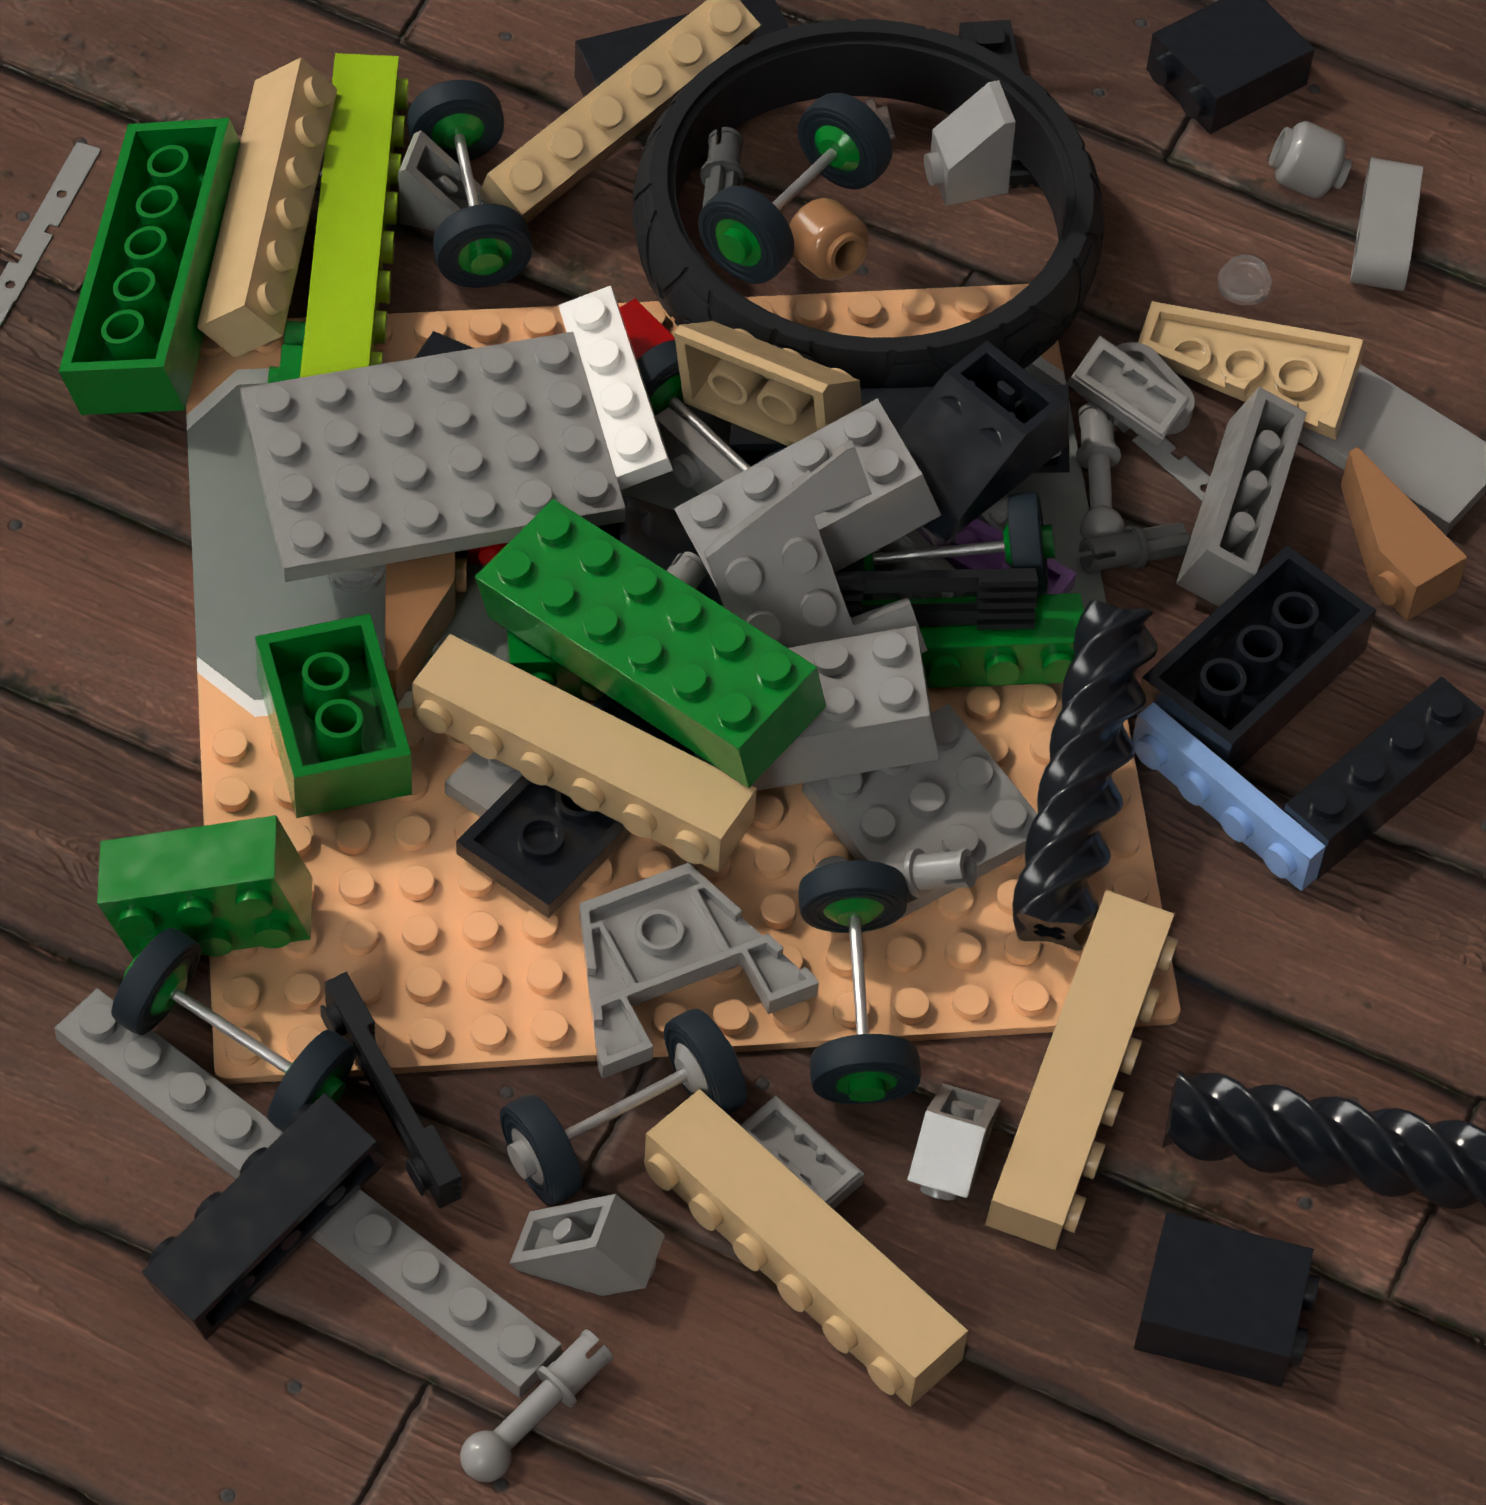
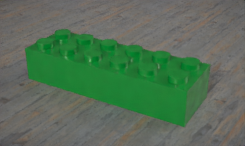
(150, 268)
(651, 642)

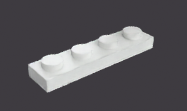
(617, 387)

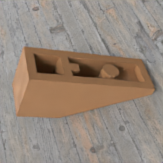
(1400, 546)
(418, 612)

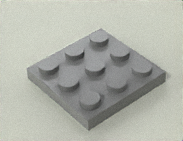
(929, 806)

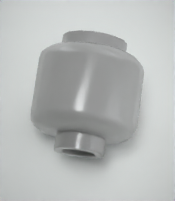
(1310, 159)

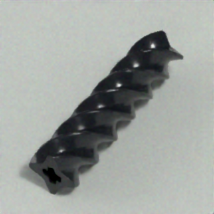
(1077, 784)
(1328, 1139)

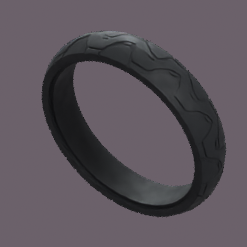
(880, 62)

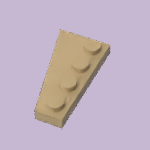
(1242, 354)

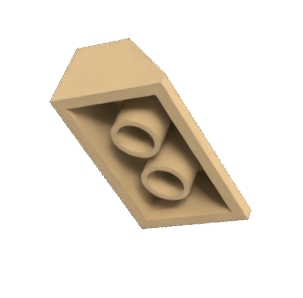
(760, 383)

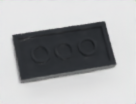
(542, 840)

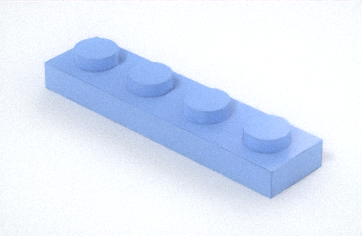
(1227, 797)

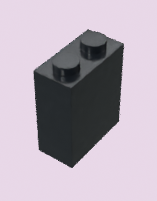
(1229, 60)
(1227, 1300)

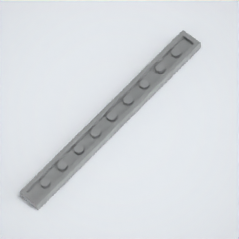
(358, 1234)

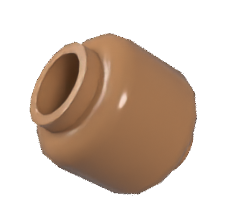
(829, 239)

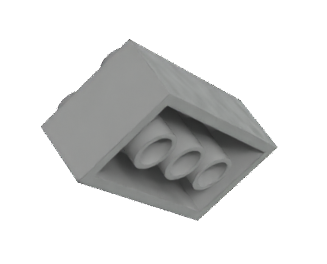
(849, 532)
(872, 715)

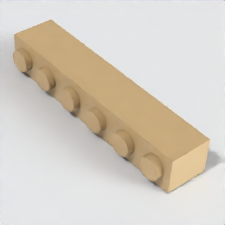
(616, 109)
(267, 208)
(583, 753)
(1080, 1070)
(804, 1248)

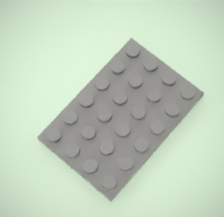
(428, 454)

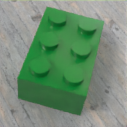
(333, 715)
(214, 882)

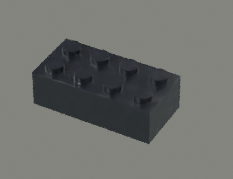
(1260, 657)

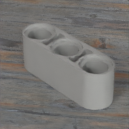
(1386, 224)

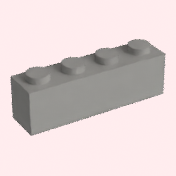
(1241, 497)

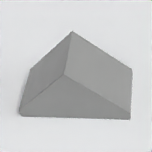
(430, 185)

